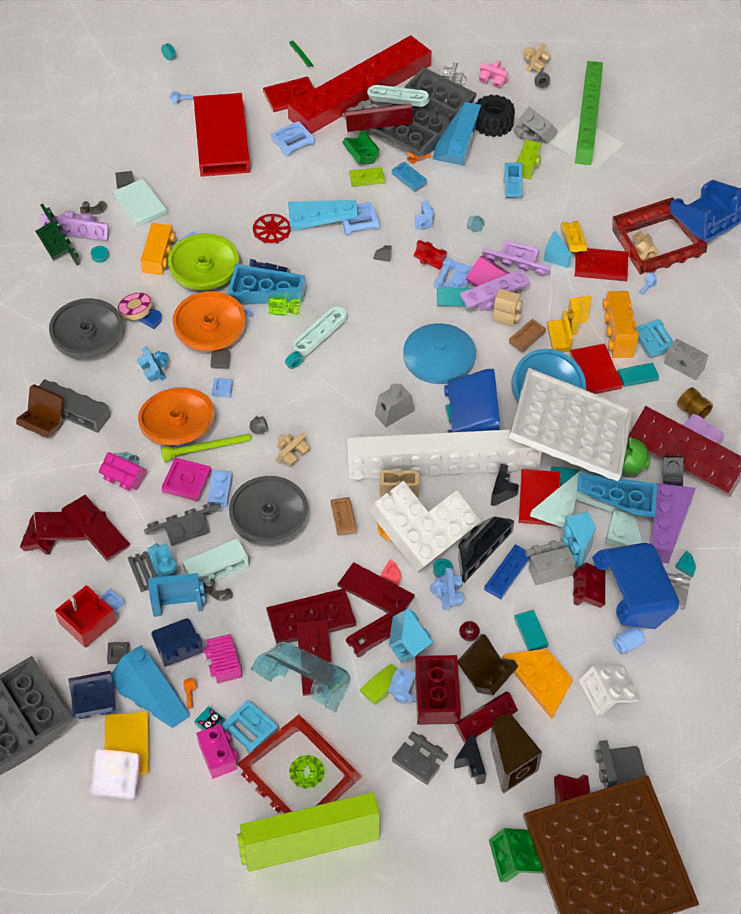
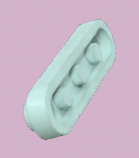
(398, 95)
(319, 330)

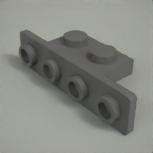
(186, 526)

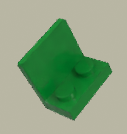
(514, 853)

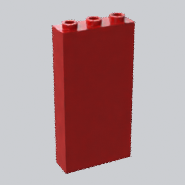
(221, 134)

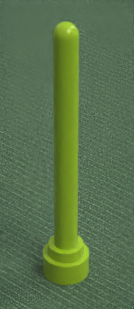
(170, 452)

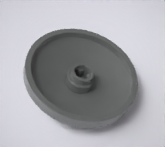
(86, 328)
(268, 510)

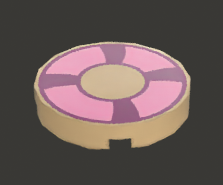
(135, 306)

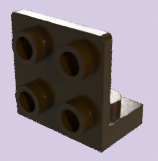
(485, 666)

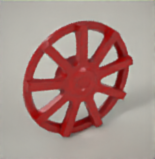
(271, 228)

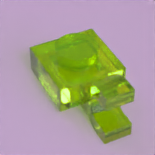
(281, 307)

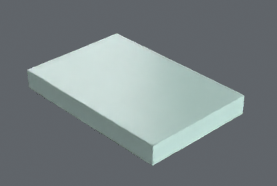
(139, 202)

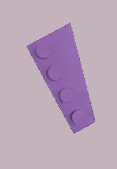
(671, 512)

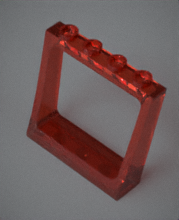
(648, 216)
(297, 724)

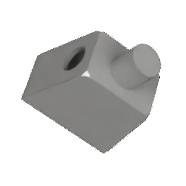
(394, 404)

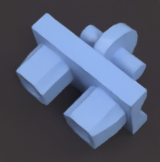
(445, 589)

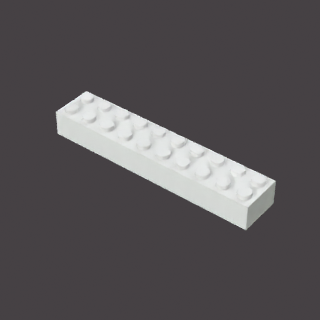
(439, 454)

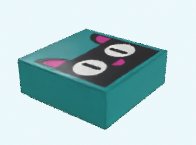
(208, 719)

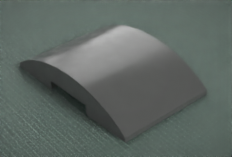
(433, 118)
(28, 714)

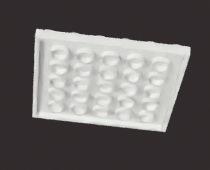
(572, 424)

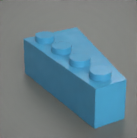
(256, 285)

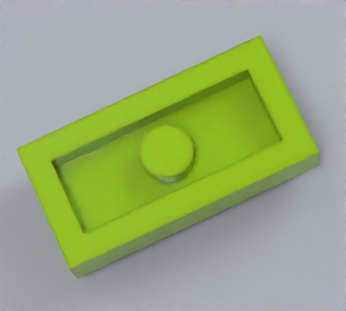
(365, 177)

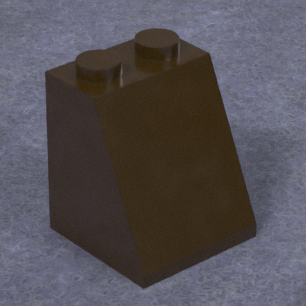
(513, 752)

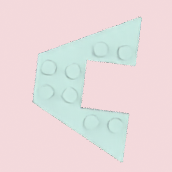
(561, 503)

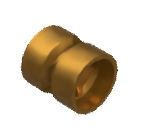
(692, 402)

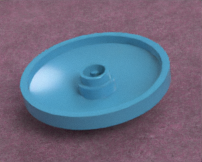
(439, 353)
(550, 363)

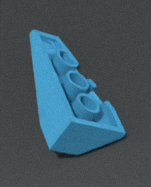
(457, 138)

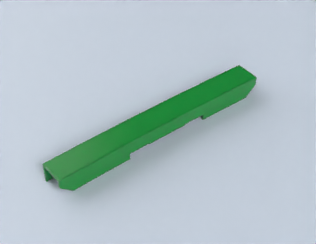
(296, 48)

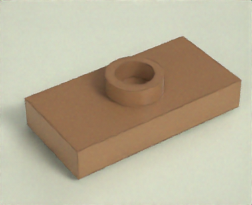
(527, 335)
(343, 516)

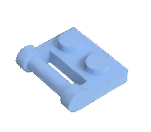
(290, 134)
(365, 212)
(458, 277)

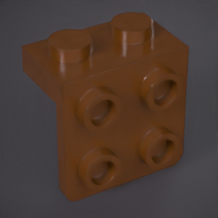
(43, 412)

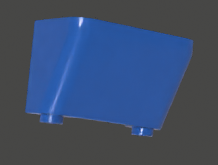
(712, 213)
(473, 402)
(643, 583)

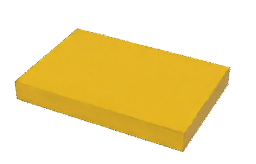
(129, 734)

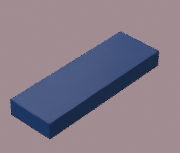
(507, 572)

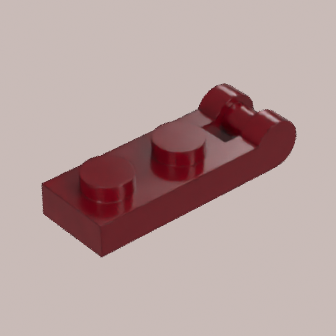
(372, 634)

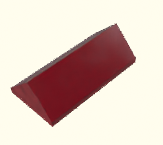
(378, 117)

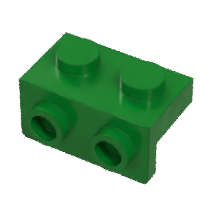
(362, 148)

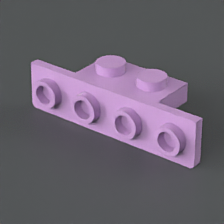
(79, 225)
(518, 255)
(485, 294)

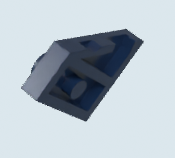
(253, 263)

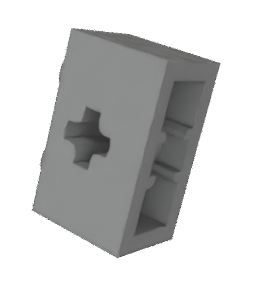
(686, 359)

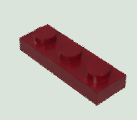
(483, 717)

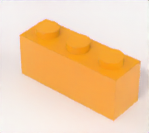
(157, 248)

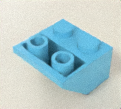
(579, 536)
(407, 635)

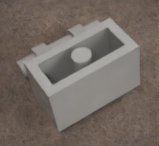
(537, 124)
(550, 562)

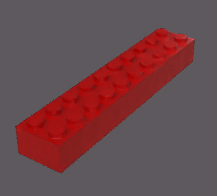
(346, 90)

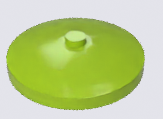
(203, 261)

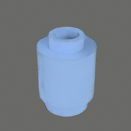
(629, 640)

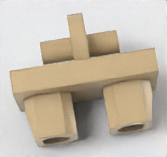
(535, 57)
(645, 245)
(287, 454)

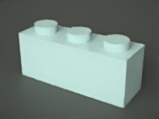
(217, 561)

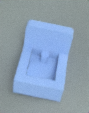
(424, 219)
(401, 685)

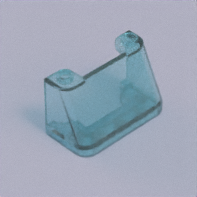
(329, 679)

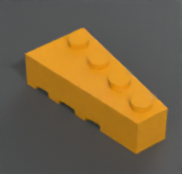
(621, 324)

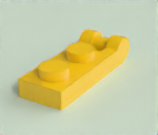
(573, 236)

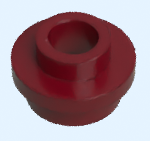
(469, 626)

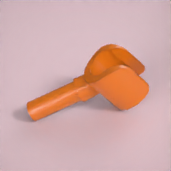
(414, 158)
(189, 685)

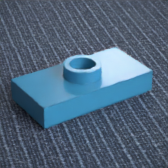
(409, 176)

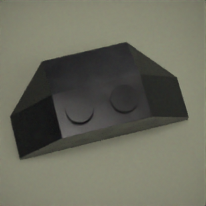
(482, 544)

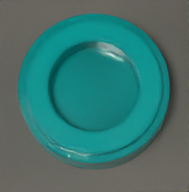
(168, 51)
(99, 254)
(294, 360)
(440, 566)

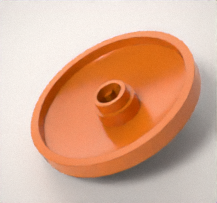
(209, 321)
(176, 416)

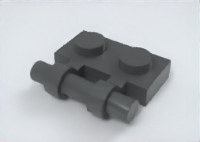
(415, 762)

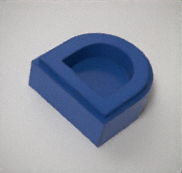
(153, 319)

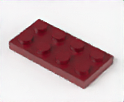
(328, 606)

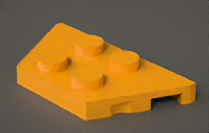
(542, 677)

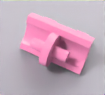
(494, 72)

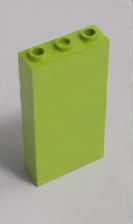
(309, 832)

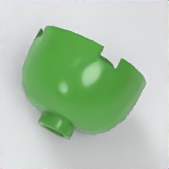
(635, 457)

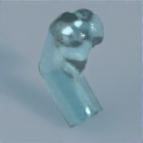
(129, 456)

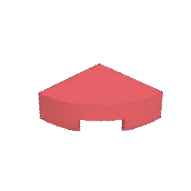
(392, 572)

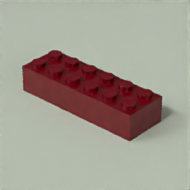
(701, 456)

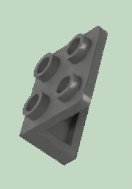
(618, 764)

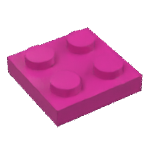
(186, 479)

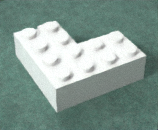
(422, 533)

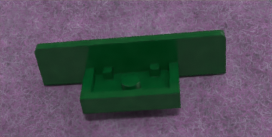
(53, 240)

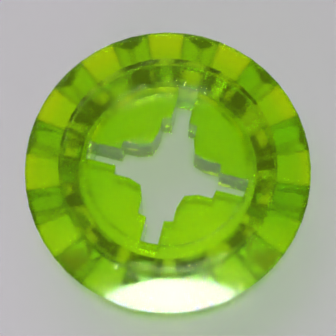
(300, 764)

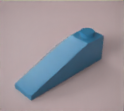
(625, 494)
(144, 684)

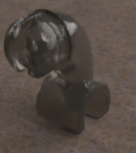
(99, 208)
(220, 595)

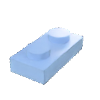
(220, 487)

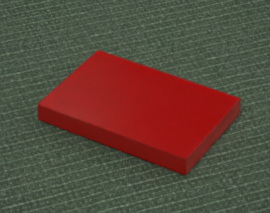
(284, 93)
(602, 264)
(597, 368)
(534, 489)

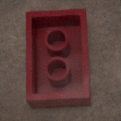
(437, 689)

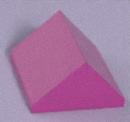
(485, 271)

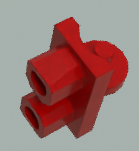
(429, 254)

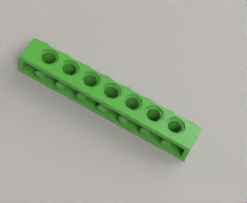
(589, 113)

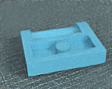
(651, 341)
(254, 721)

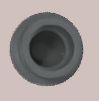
(542, 80)
(258, 425)

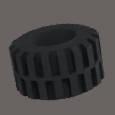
(495, 115)

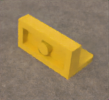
(578, 311)
(560, 333)

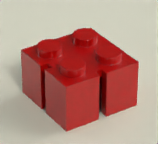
(87, 621)

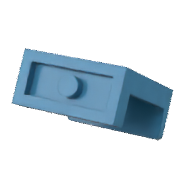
(175, 590)

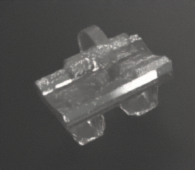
(451, 74)

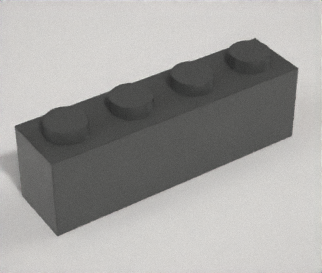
(80, 408)

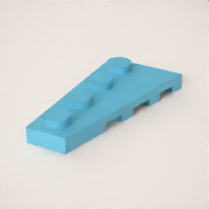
(315, 213)

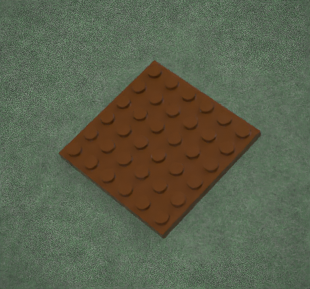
(611, 853)

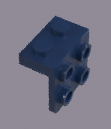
(177, 642)
(92, 694)

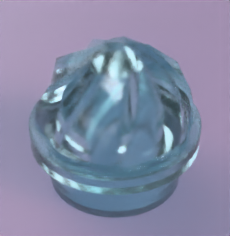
(475, 223)

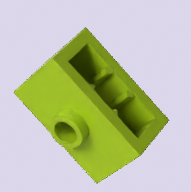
(529, 158)

